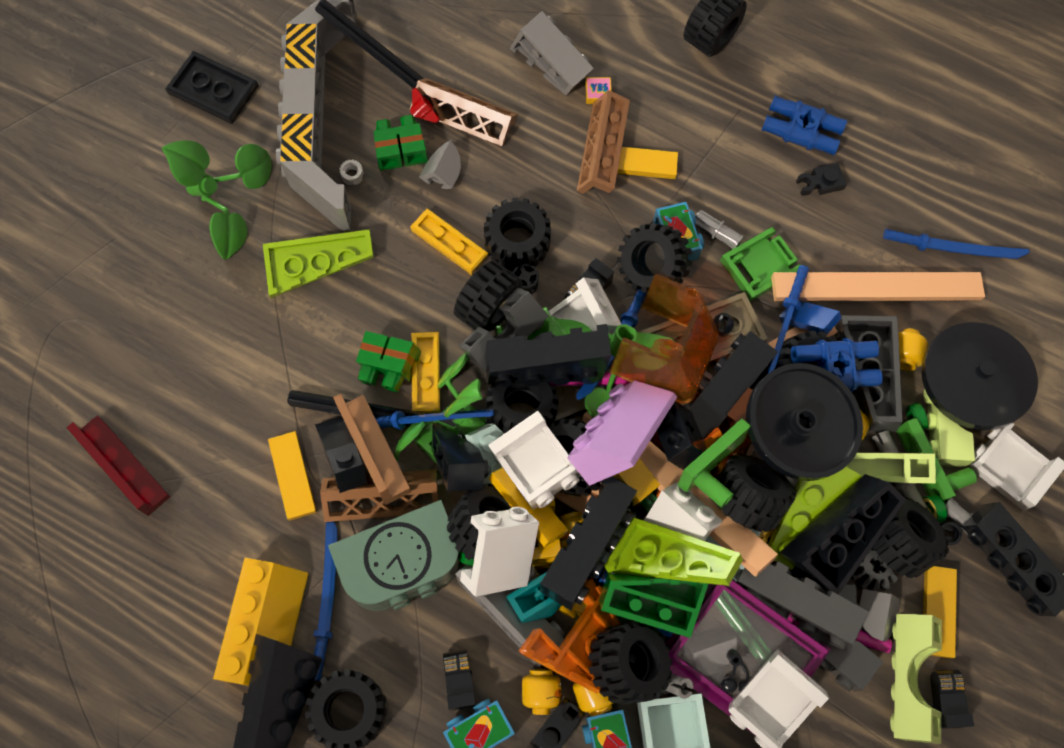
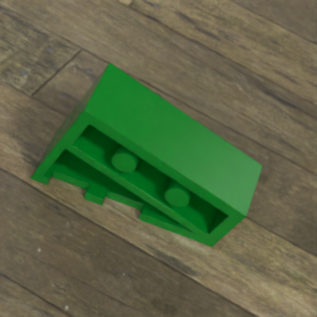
(654, 601)

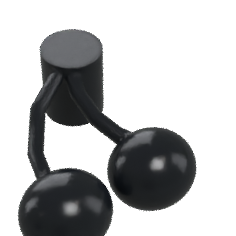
(729, 684)

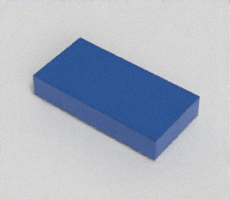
(813, 317)

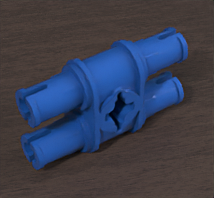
(814, 119)
(844, 354)

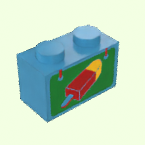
(682, 219)
(481, 730)
(607, 731)

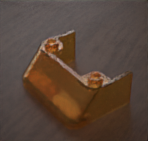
(668, 363)

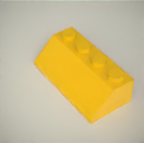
(265, 605)

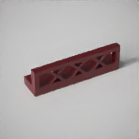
(120, 465)

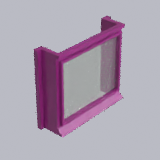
(742, 622)

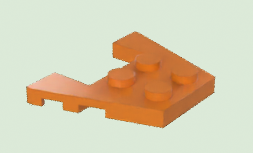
(572, 656)

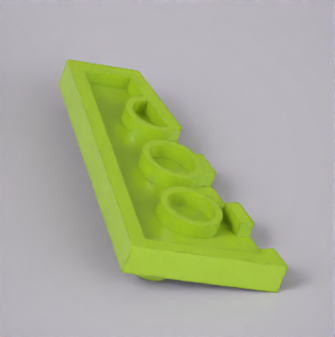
(308, 259)
(810, 502)
(668, 554)

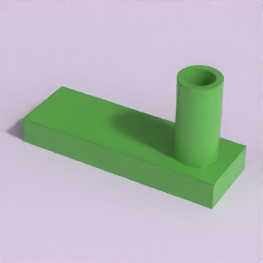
(915, 441)
(698, 471)

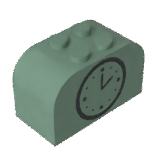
(398, 559)

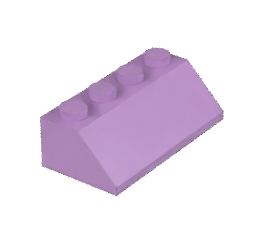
(620, 430)

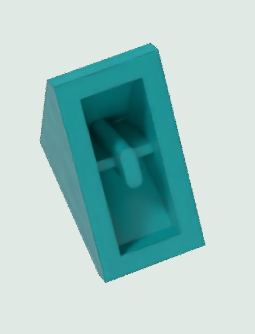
(531, 603)

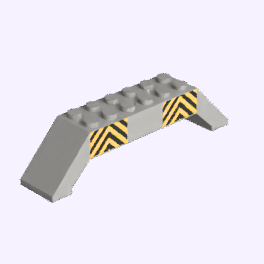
(302, 111)

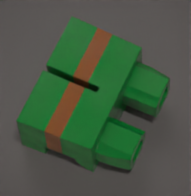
(407, 135)
(386, 357)

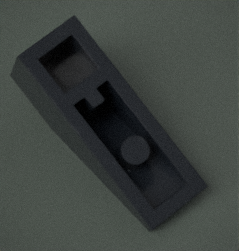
(341, 454)
(458, 460)

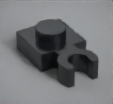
(824, 179)

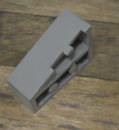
(552, 53)

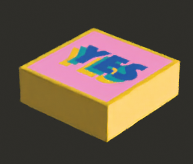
(596, 87)

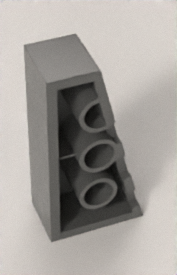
(881, 402)
(806, 604)

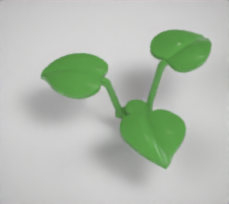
(187, 164)
(468, 395)
(599, 395)

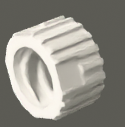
(354, 165)

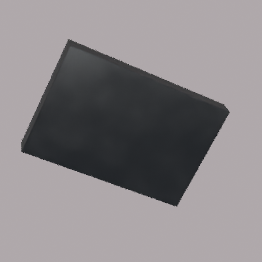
(212, 87)

